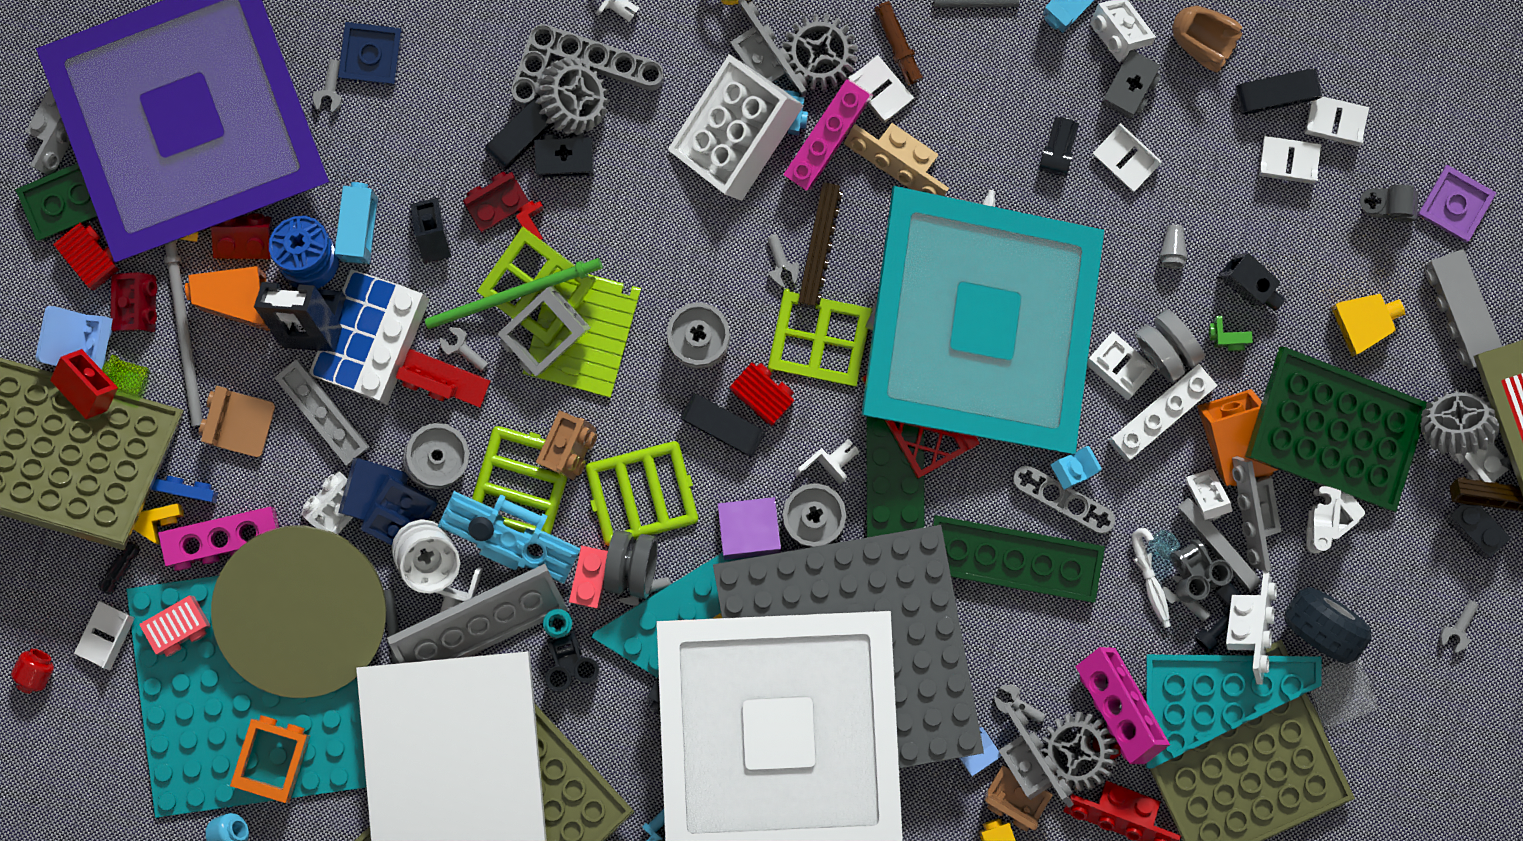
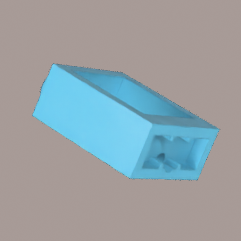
(356, 224)

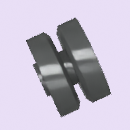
(631, 564)

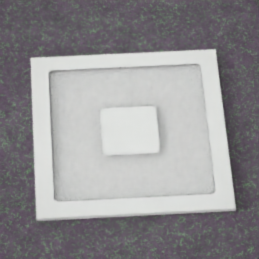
(779, 728)

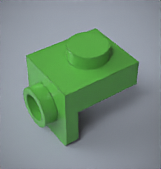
(1233, 340)

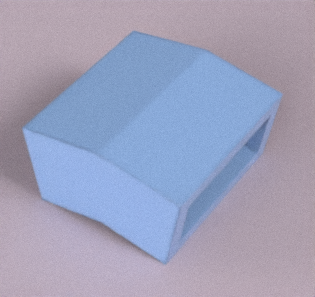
(978, 762)

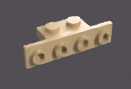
(899, 157)

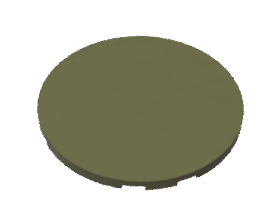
(298, 611)

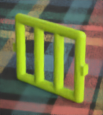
(647, 457)
(492, 459)

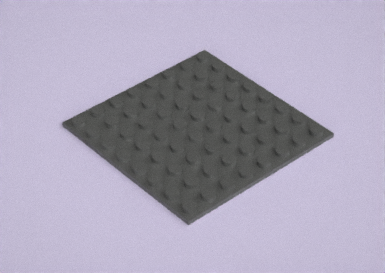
(874, 574)

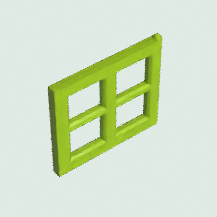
(554, 260)
(819, 340)

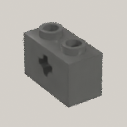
(1135, 68)

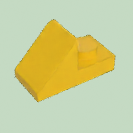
(148, 520)

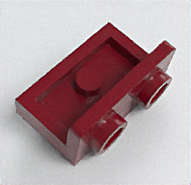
(242, 238)

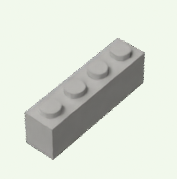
(1463, 305)

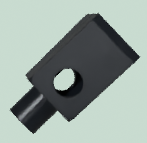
(1242, 276)

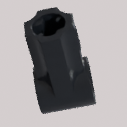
(1057, 154)

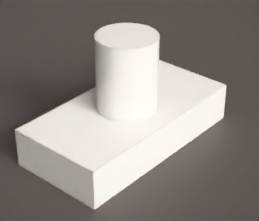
(1209, 494)

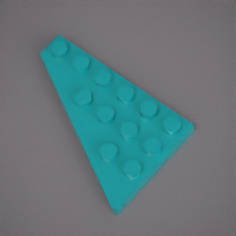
(688, 598)
(1212, 694)

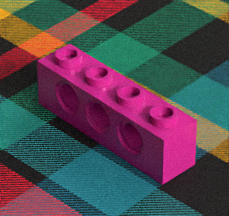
(828, 134)
(175, 540)
(1135, 712)

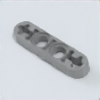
(1065, 496)
(1218, 544)

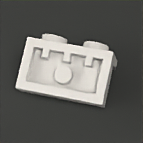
(1121, 28)
(1483, 465)
(324, 508)

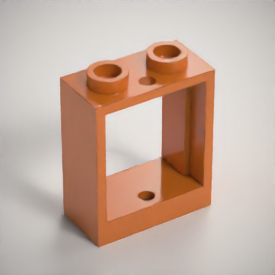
(260, 788)

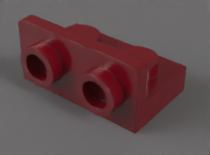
(496, 201)
(133, 302)

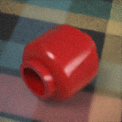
(32, 671)

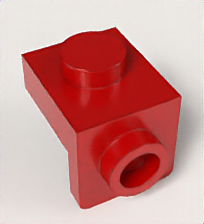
(526, 213)

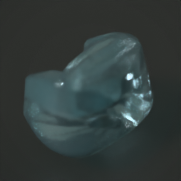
(1164, 543)

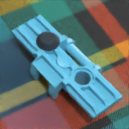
(505, 545)

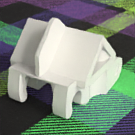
(1331, 519)

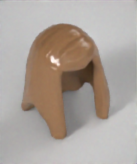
(1206, 35)

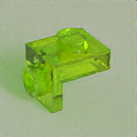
(126, 376)

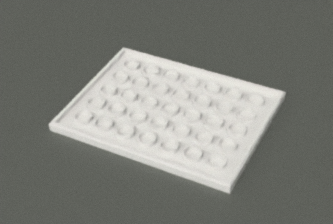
(452, 750)

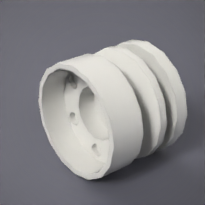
(435, 567)

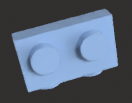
(70, 331)

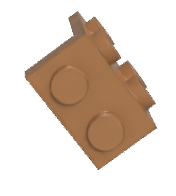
(236, 422)
(1009, 798)

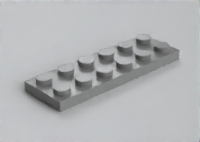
(481, 620)

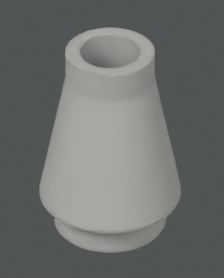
(1174, 249)

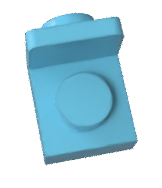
(1076, 467)

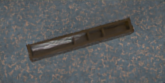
(820, 245)
(1486, 494)

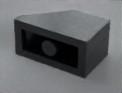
(430, 230)

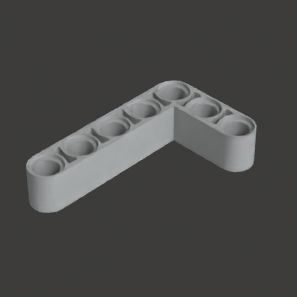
(586, 47)

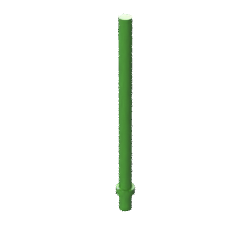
(580, 270)

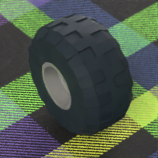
(1327, 625)

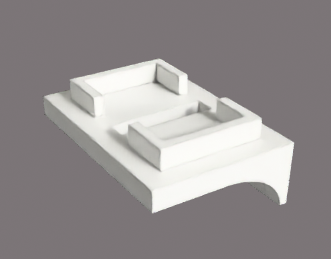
(889, 100)
(1351, 121)
(1116, 147)
(1304, 160)
(1109, 356)
(110, 622)

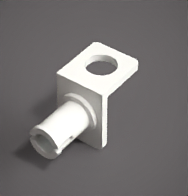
(619, 7)
(832, 462)
(454, 597)

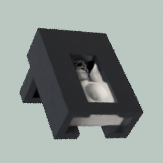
(302, 316)

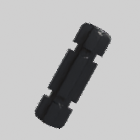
(118, 568)

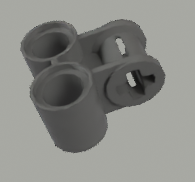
(1397, 202)
(1198, 571)

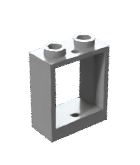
(565, 313)

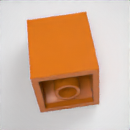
(228, 294)
(1229, 430)

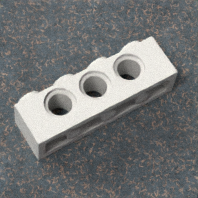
(1162, 413)

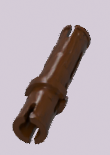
(902, 53)

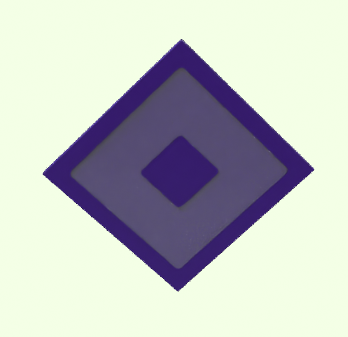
(181, 119)

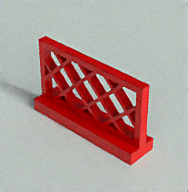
(963, 441)

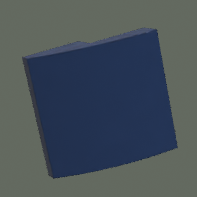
(395, 507)

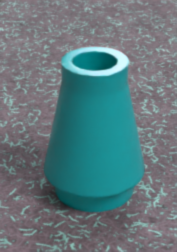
(553, 615)

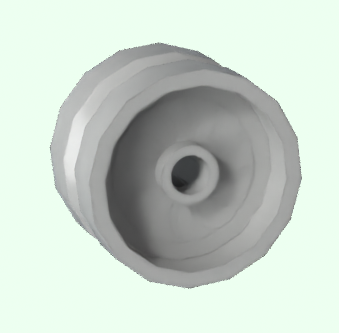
(693, 319)
(1169, 345)
(436, 439)
(818, 499)

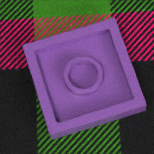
(1456, 203)
(749, 528)

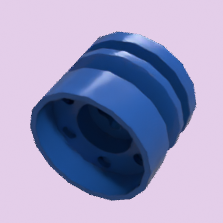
(303, 252)

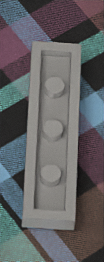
(322, 412)

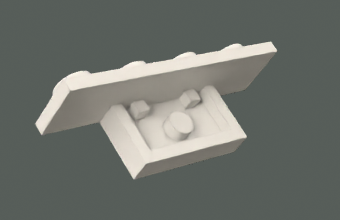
(1250, 625)

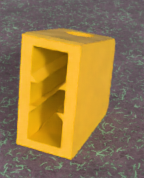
(1366, 320)

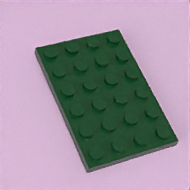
(1336, 429)

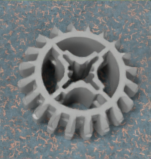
(808, 45)
(565, 102)
(1442, 425)
(1103, 759)

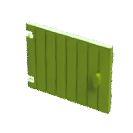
(597, 355)

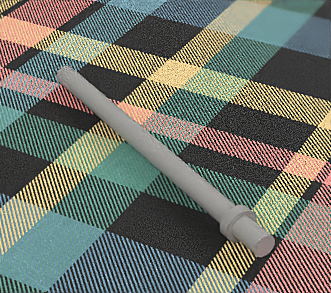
(173, 260)

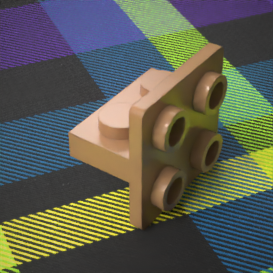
(567, 445)

